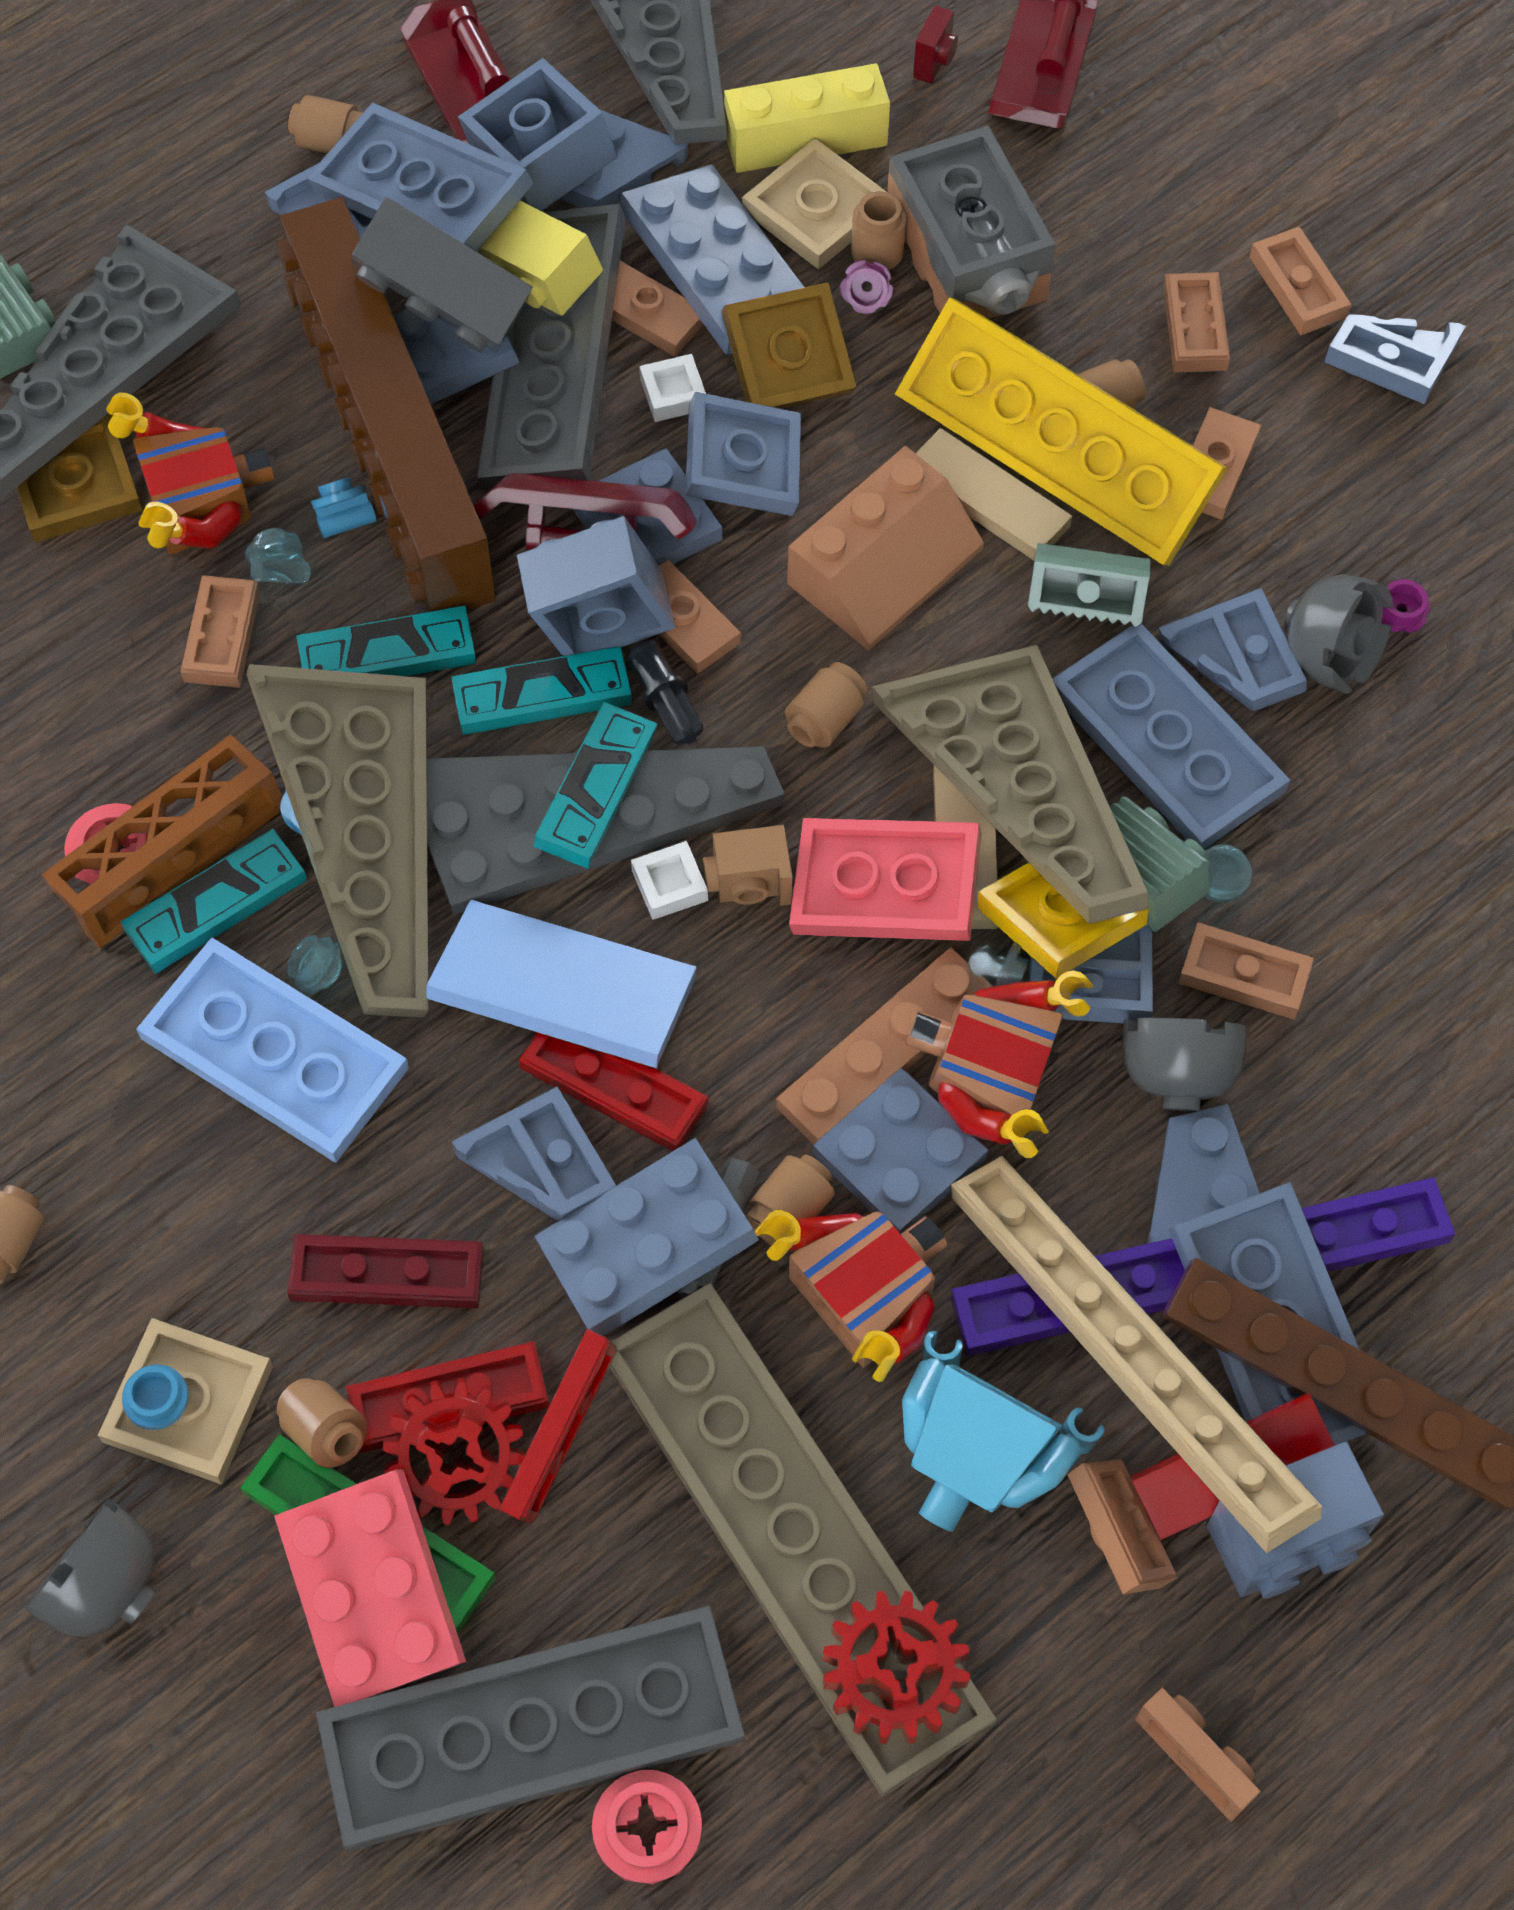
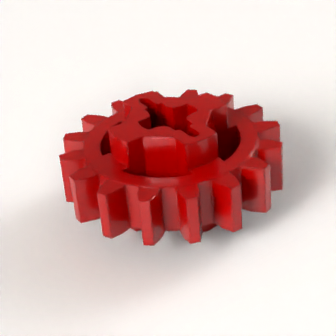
(468, 1424)
(924, 1658)

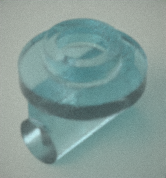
(277, 557)
(1007, 971)

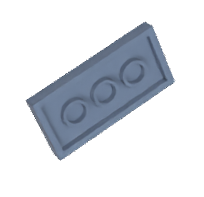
(423, 171)
(707, 244)
(1169, 736)
(1274, 1253)

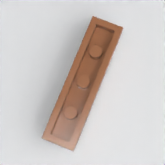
(875, 1048)

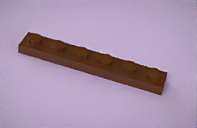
(1345, 1381)

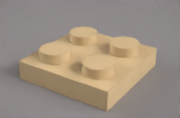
(810, 202)
(222, 1397)

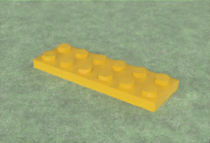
(1061, 431)

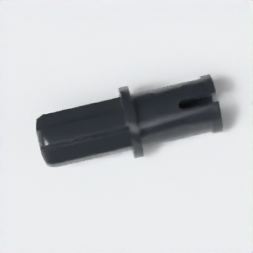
(665, 692)

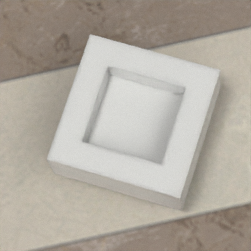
(670, 386)
(669, 880)

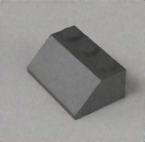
(439, 276)

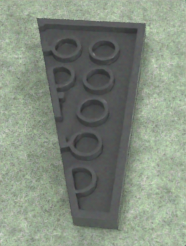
(674, 61)
(107, 342)
(492, 806)

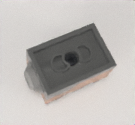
(972, 225)

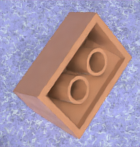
(883, 548)

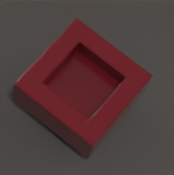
(934, 45)

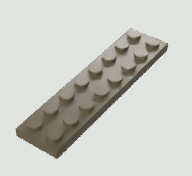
(778, 1512)

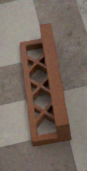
(174, 847)

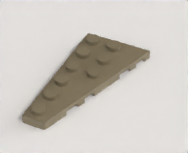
(1017, 758)
(359, 793)

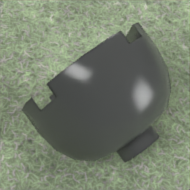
(1339, 630)
(1183, 1059)
(98, 1576)

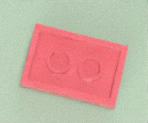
(886, 879)
(369, 1588)

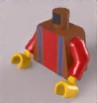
(189, 477)

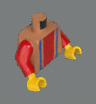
(997, 1054)
(862, 1279)

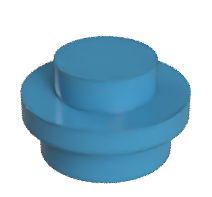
(155, 1397)

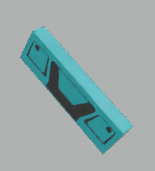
(393, 645)
(541, 690)
(595, 785)
(213, 901)

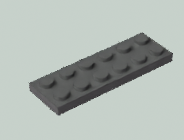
(549, 403)
(528, 1728)

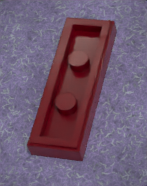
(386, 1271)

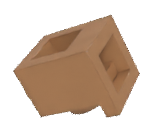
(750, 866)

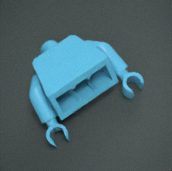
(981, 1440)

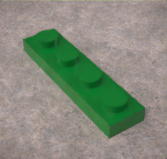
(291, 1479)

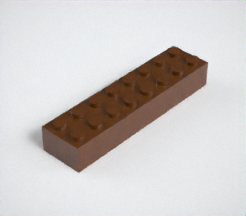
(386, 412)

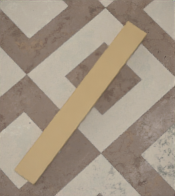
(1138, 1356)

